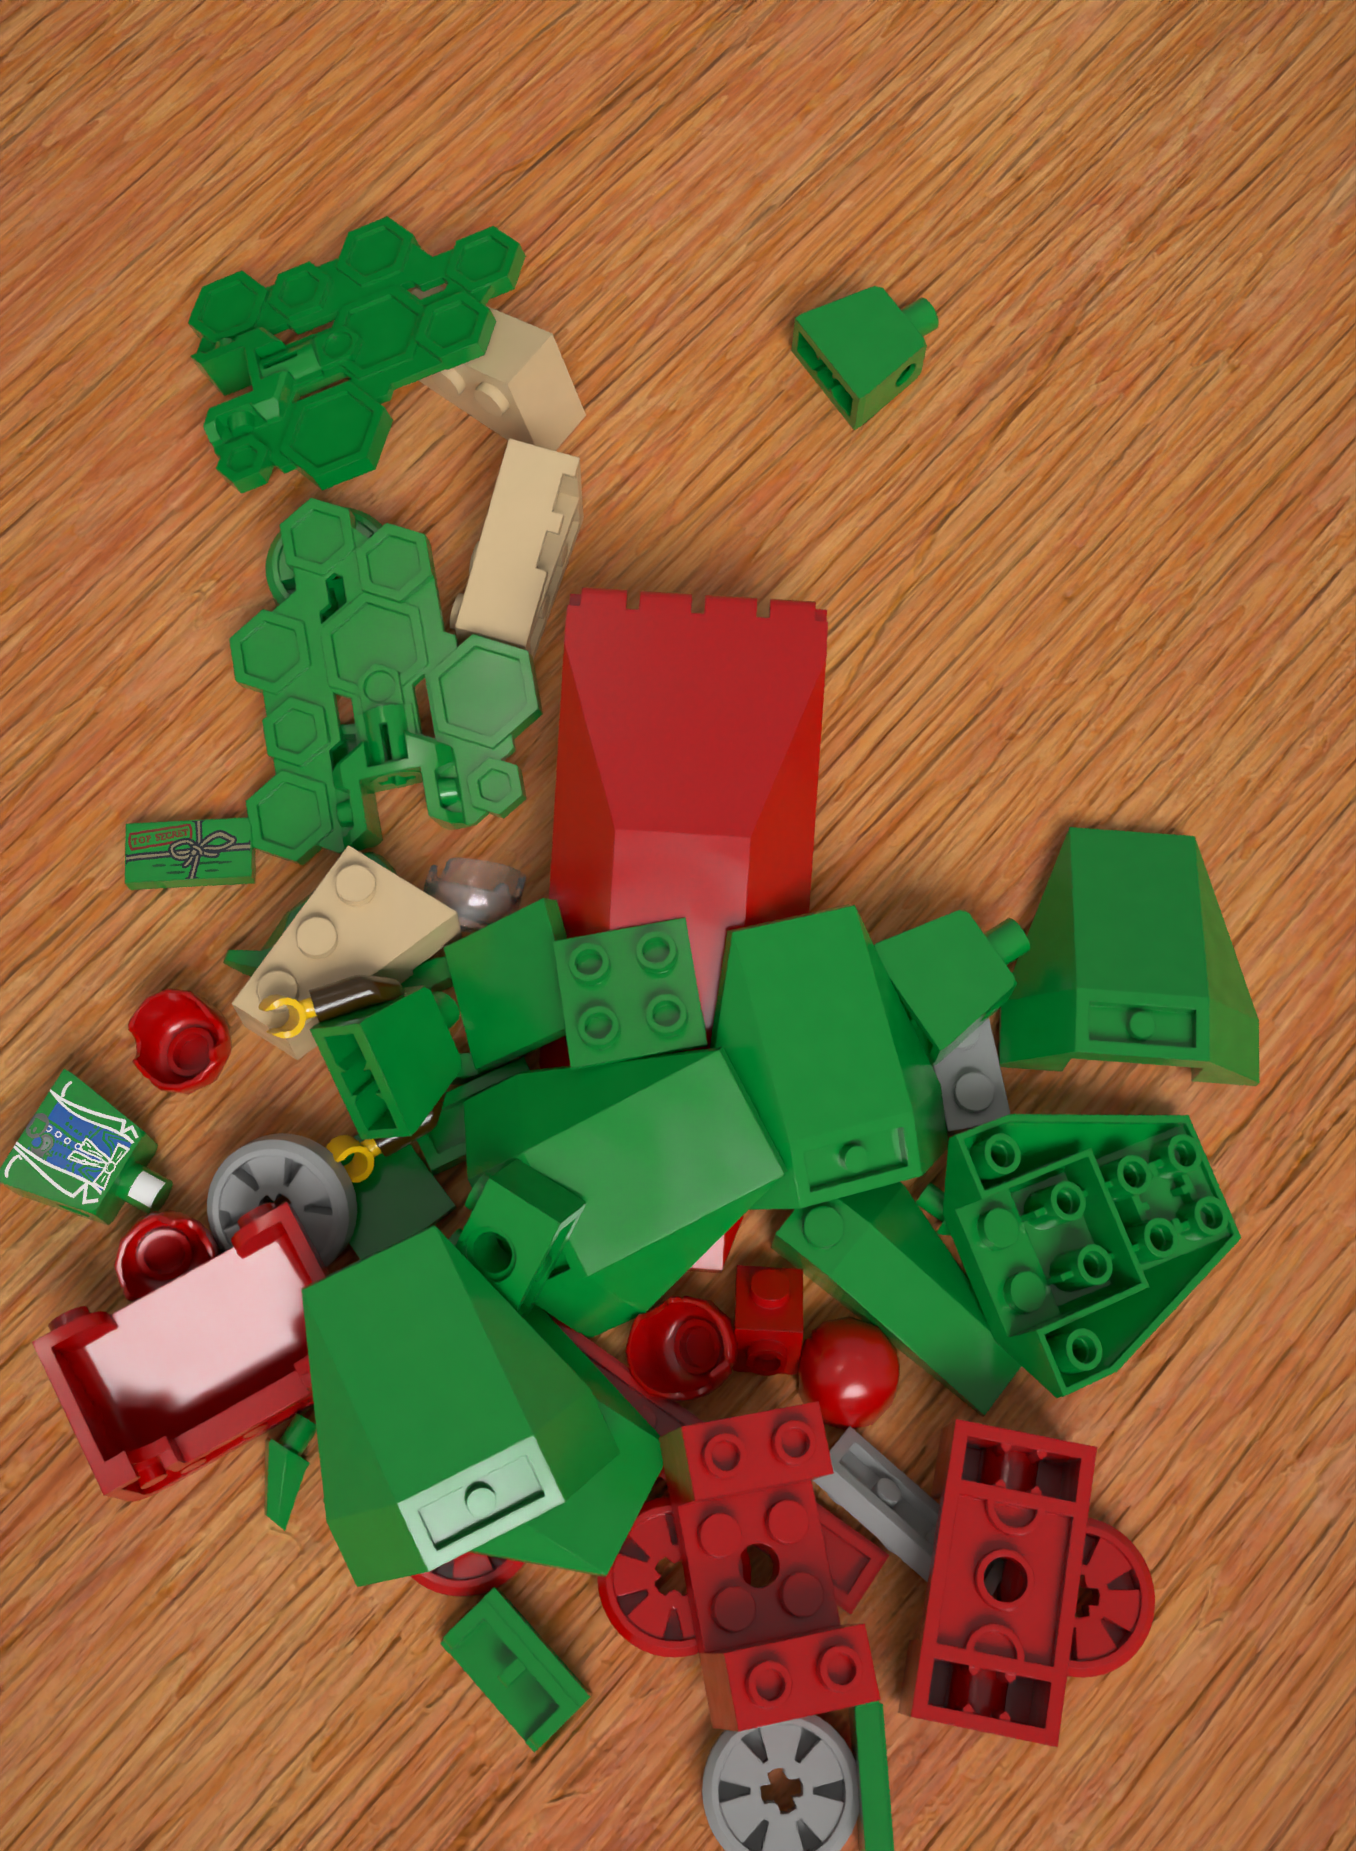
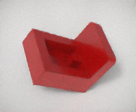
(768, 1319)

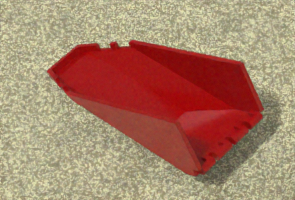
(686, 775)

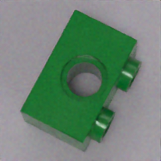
(532, 1217)

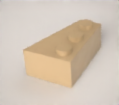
(516, 386)
(522, 548)
(350, 926)

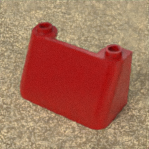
(191, 1362)

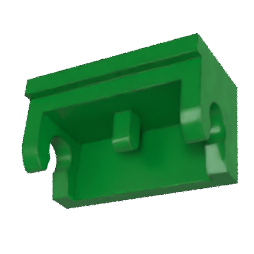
(515, 1668)

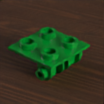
(629, 994)

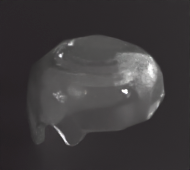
(477, 890)

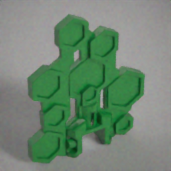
(377, 342)
(375, 655)

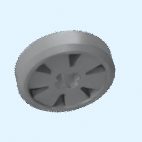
(292, 1168)
(804, 1750)

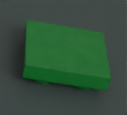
(509, 984)

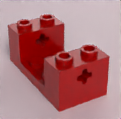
(776, 1646)
(984, 1658)

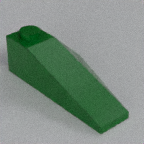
(896, 1272)

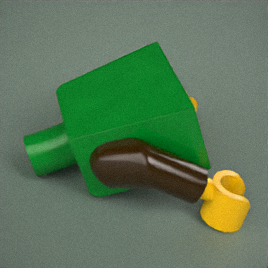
(386, 1056)

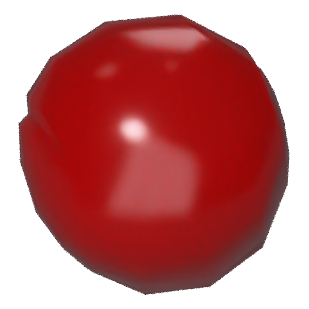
(180, 1041)
(160, 1250)
(681, 1349)
(849, 1371)

